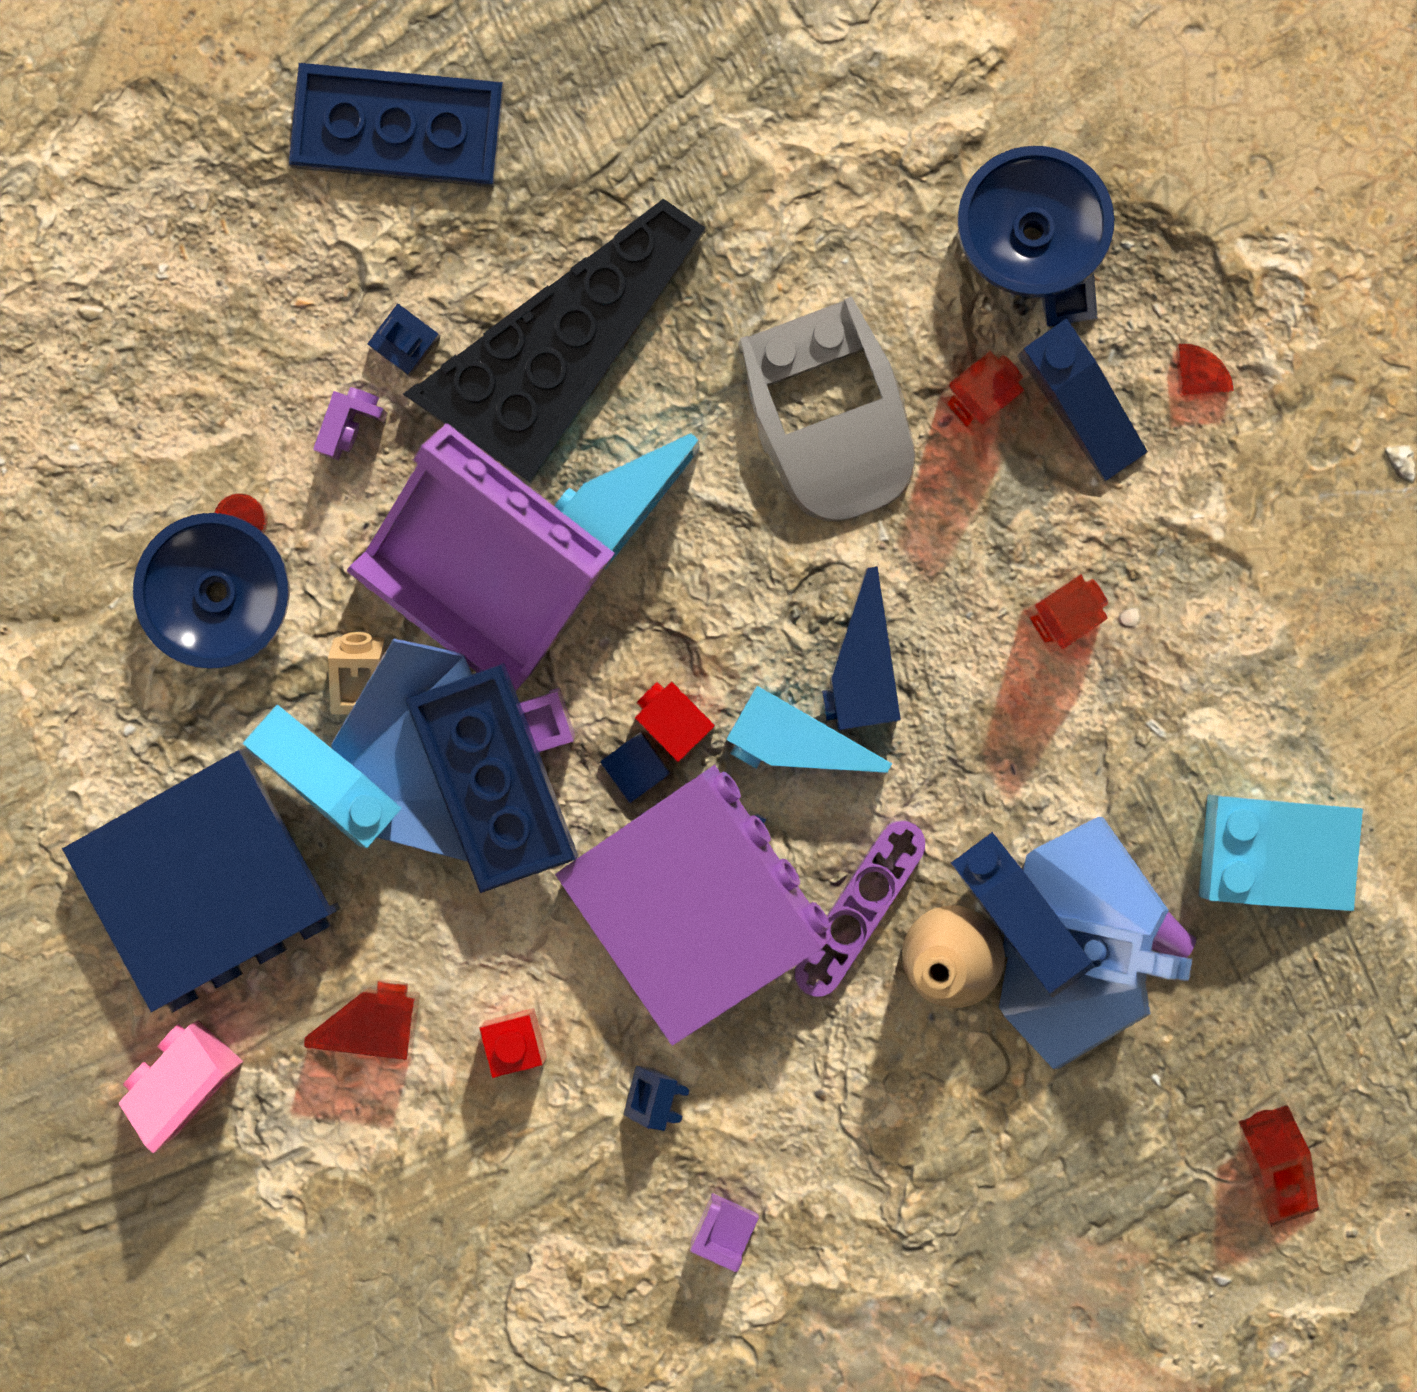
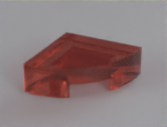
(1201, 372)

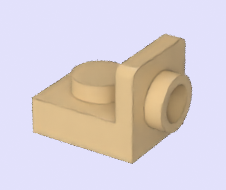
(350, 668)

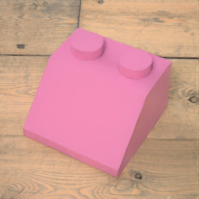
(177, 1084)

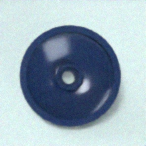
(1039, 191)
(176, 582)

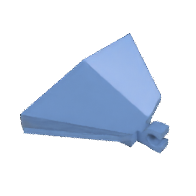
(387, 749)
(1114, 920)

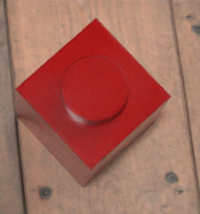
(672, 719)
(513, 1043)

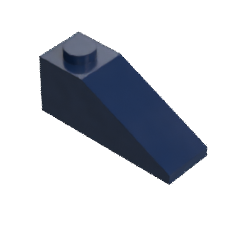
(1083, 399)
(863, 672)
(1022, 914)

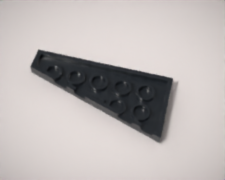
(546, 358)

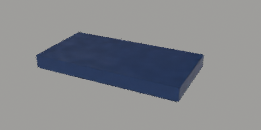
(396, 125)
(492, 778)

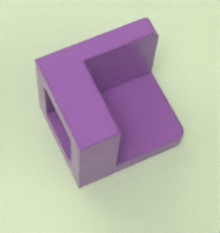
(548, 720)
(723, 1232)

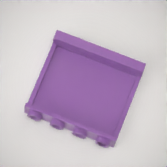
(480, 558)
(695, 904)

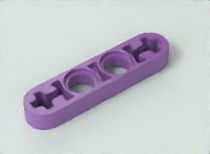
(865, 911)

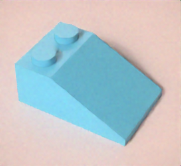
(623, 498)
(1280, 853)

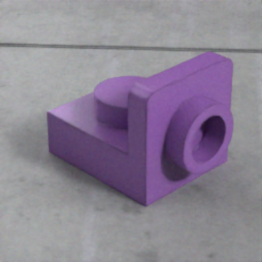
(338, 428)

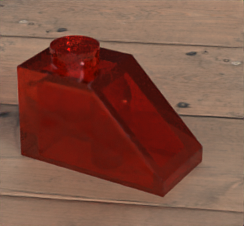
(983, 391)
(1068, 612)
(372, 1024)
(1279, 1164)

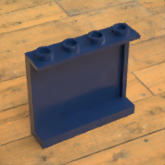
(199, 882)

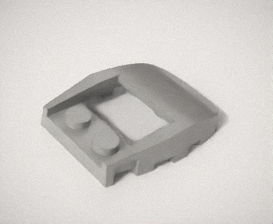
(849, 459)

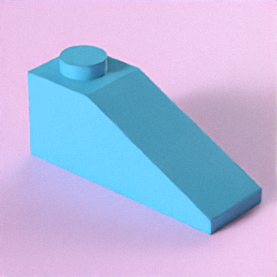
(790, 738)
(322, 777)

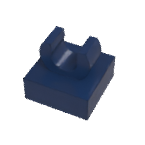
(404, 340)
(652, 1098)

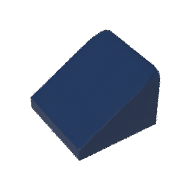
(1075, 305)
(635, 767)

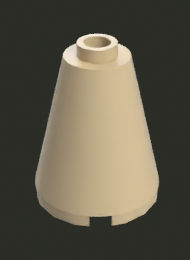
(963, 943)

